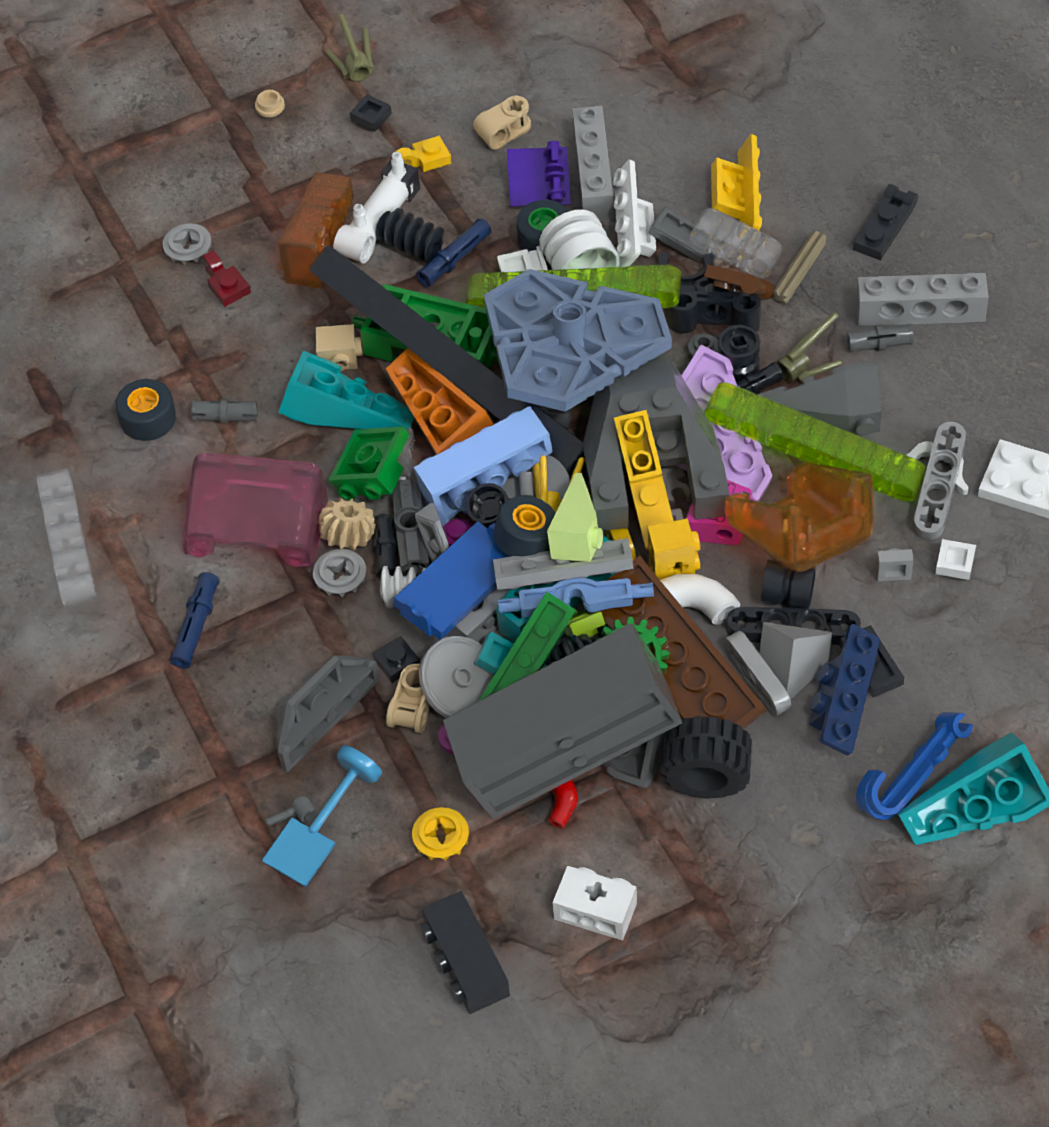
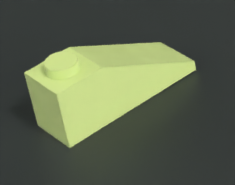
(574, 528)

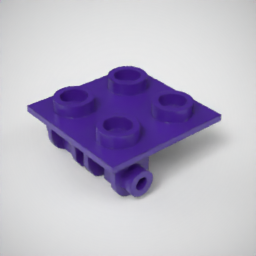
(538, 175)

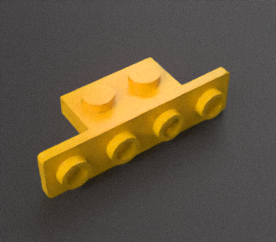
(736, 185)

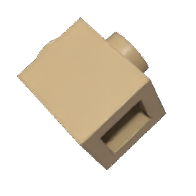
(339, 345)

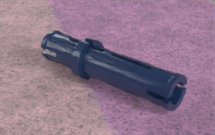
(445, 260)
(198, 607)

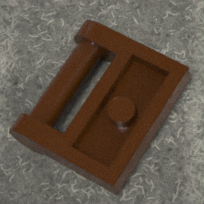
(735, 281)

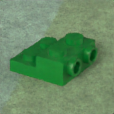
(370, 463)

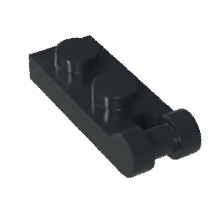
(885, 222)

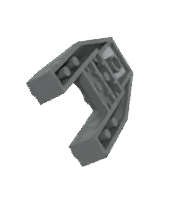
(679, 433)

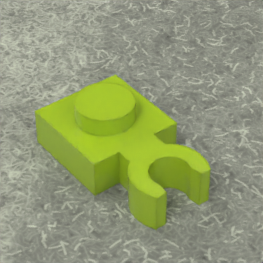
(585, 623)

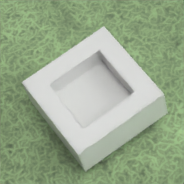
(955, 559)

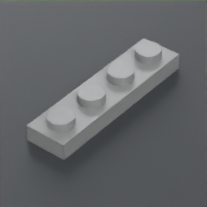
(540, 568)

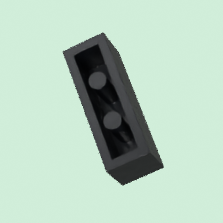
(464, 953)

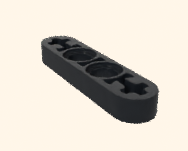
(790, 617)

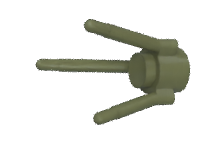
(357, 65)
(795, 362)

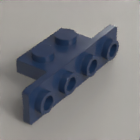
(844, 690)

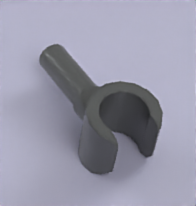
(300, 807)

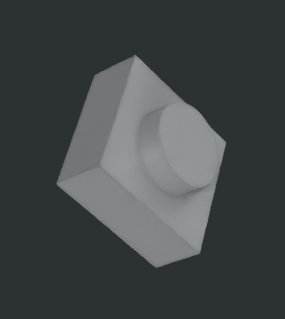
(894, 565)

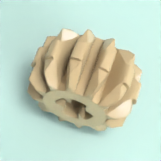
(346, 524)

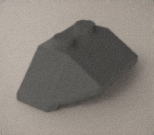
(320, 704)

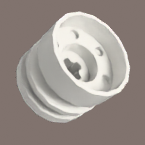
(577, 242)

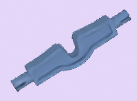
(595, 595)

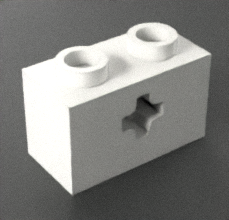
(595, 902)

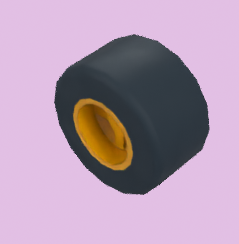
(145, 409)
(523, 526)

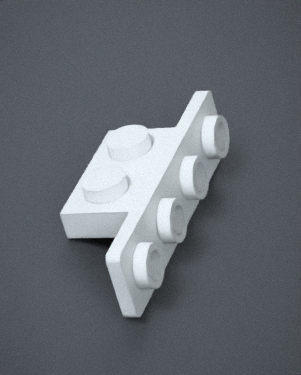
(633, 217)

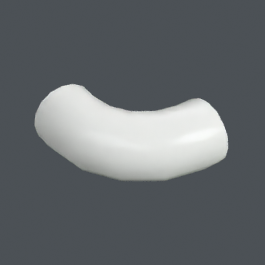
(702, 594)

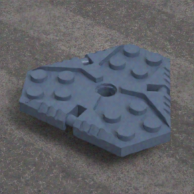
(569, 342)

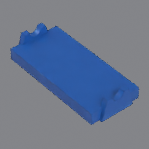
(452, 583)

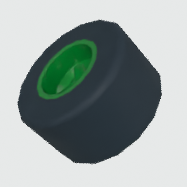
(533, 220)

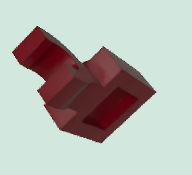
(225, 283)

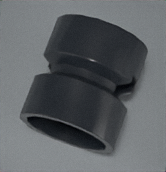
(742, 347)
(485, 503)
(788, 585)

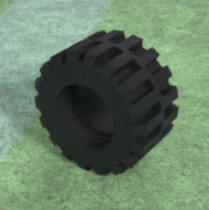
(706, 757)

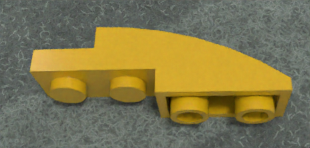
(643, 470)

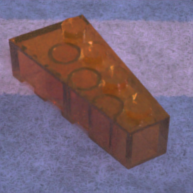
(314, 226)

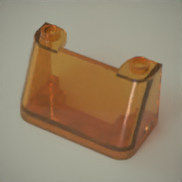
(819, 519)

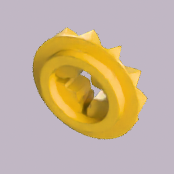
(425, 830)

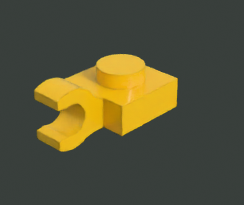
(426, 154)

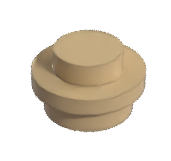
(269, 103)

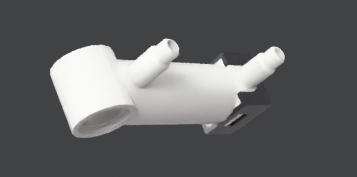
(398, 184)

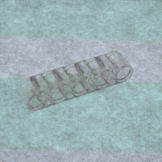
(66, 537)

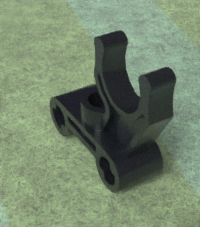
(708, 304)

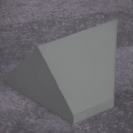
(794, 654)

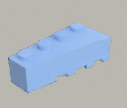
(484, 458)

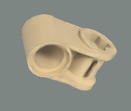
(502, 124)
(408, 705)

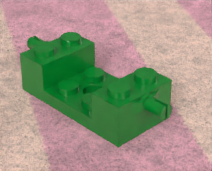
(459, 321)

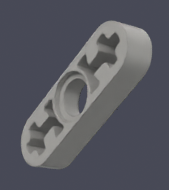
(757, 673)

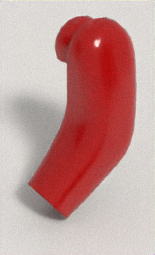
(564, 804)

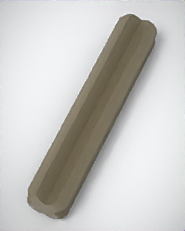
(799, 267)

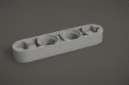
(939, 480)

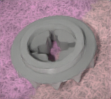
(180, 235)
(334, 562)

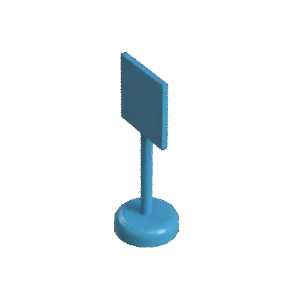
(301, 848)

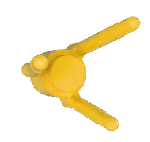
(540, 482)

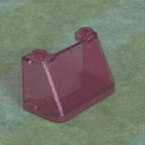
(254, 505)

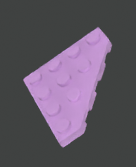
(740, 454)

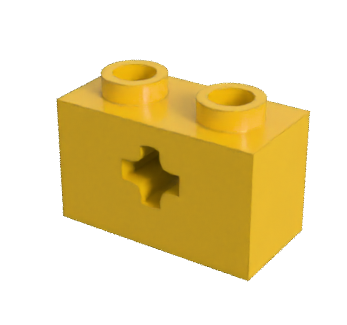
(673, 548)

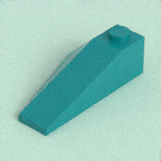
(328, 398)
(984, 791)

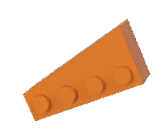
(436, 403)

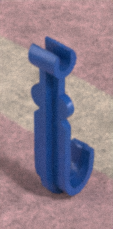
(914, 773)

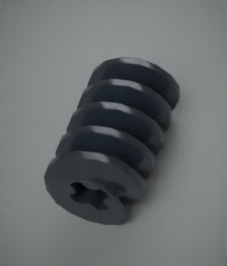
(409, 234)

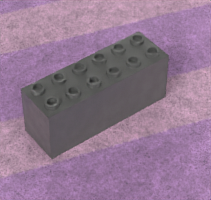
(561, 721)

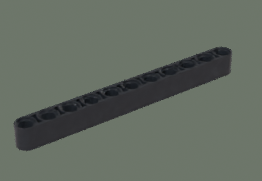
(436, 348)

